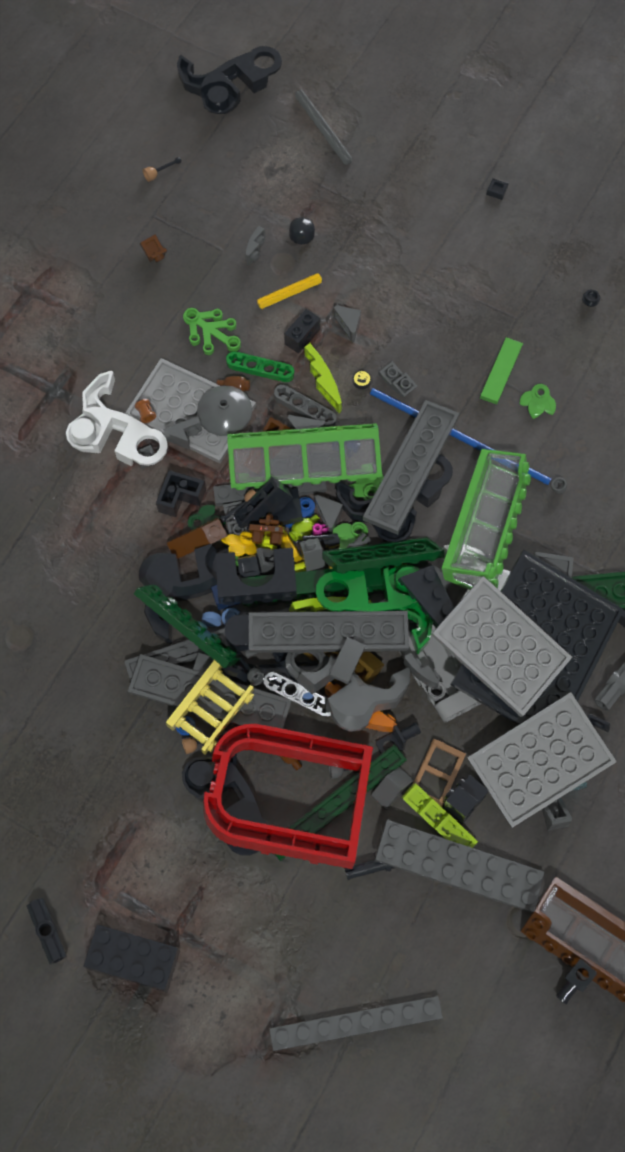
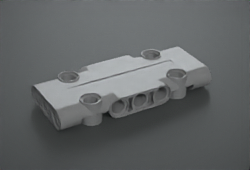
(451, 701)

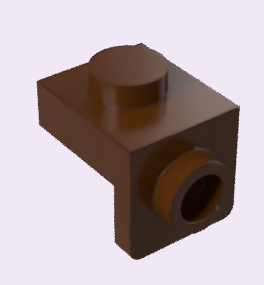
(153, 249)

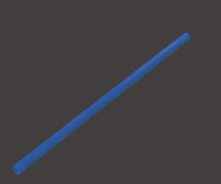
(456, 434)

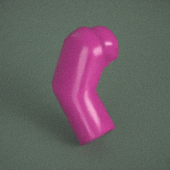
(319, 529)

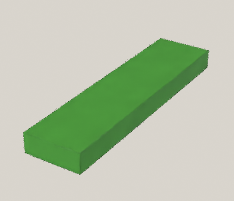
(501, 371)

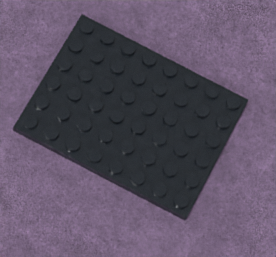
(568, 614)

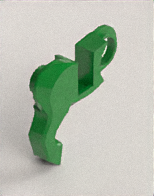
(395, 596)

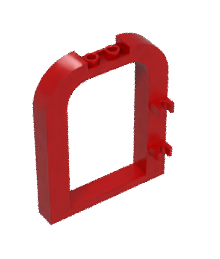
(277, 839)

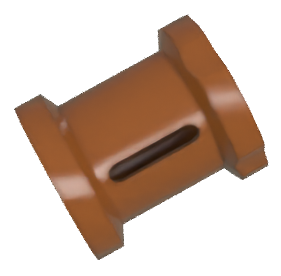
(145, 411)

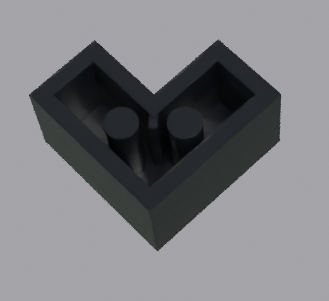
(179, 488)
(464, 799)

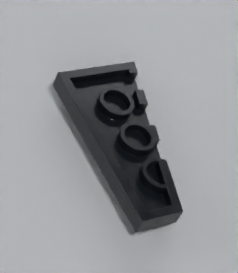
(429, 593)

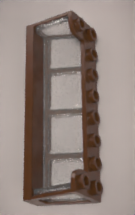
(580, 929)

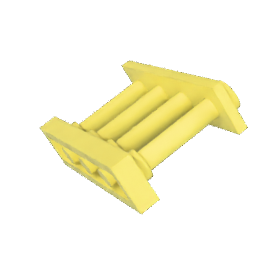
(202, 688)

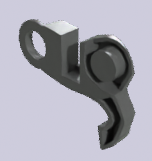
(355, 702)

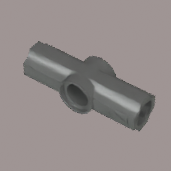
(613, 690)

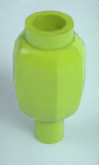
(303, 528)

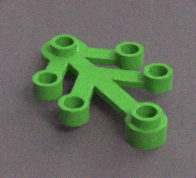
(210, 328)

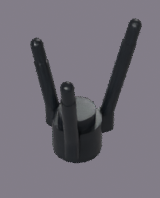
(329, 542)

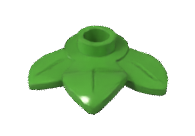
(538, 403)
(364, 487)
(347, 533)

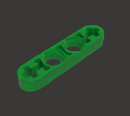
(259, 369)

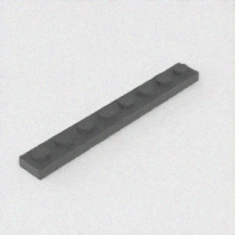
(355, 1023)

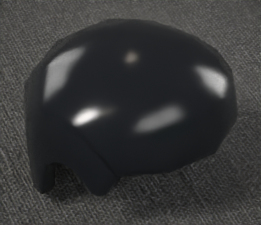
(302, 230)

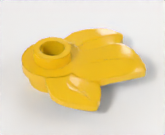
(240, 544)

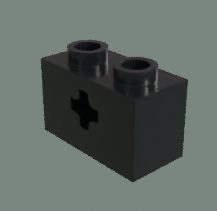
(302, 331)

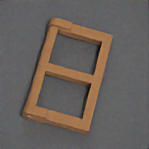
(424, 767)

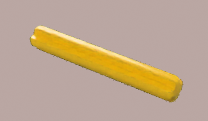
(289, 291)

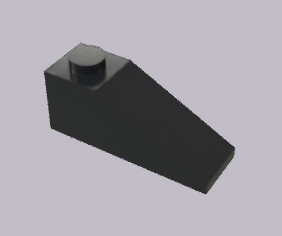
(267, 500)

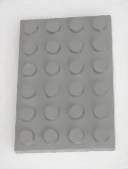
(175, 399)
(501, 646)
(541, 759)

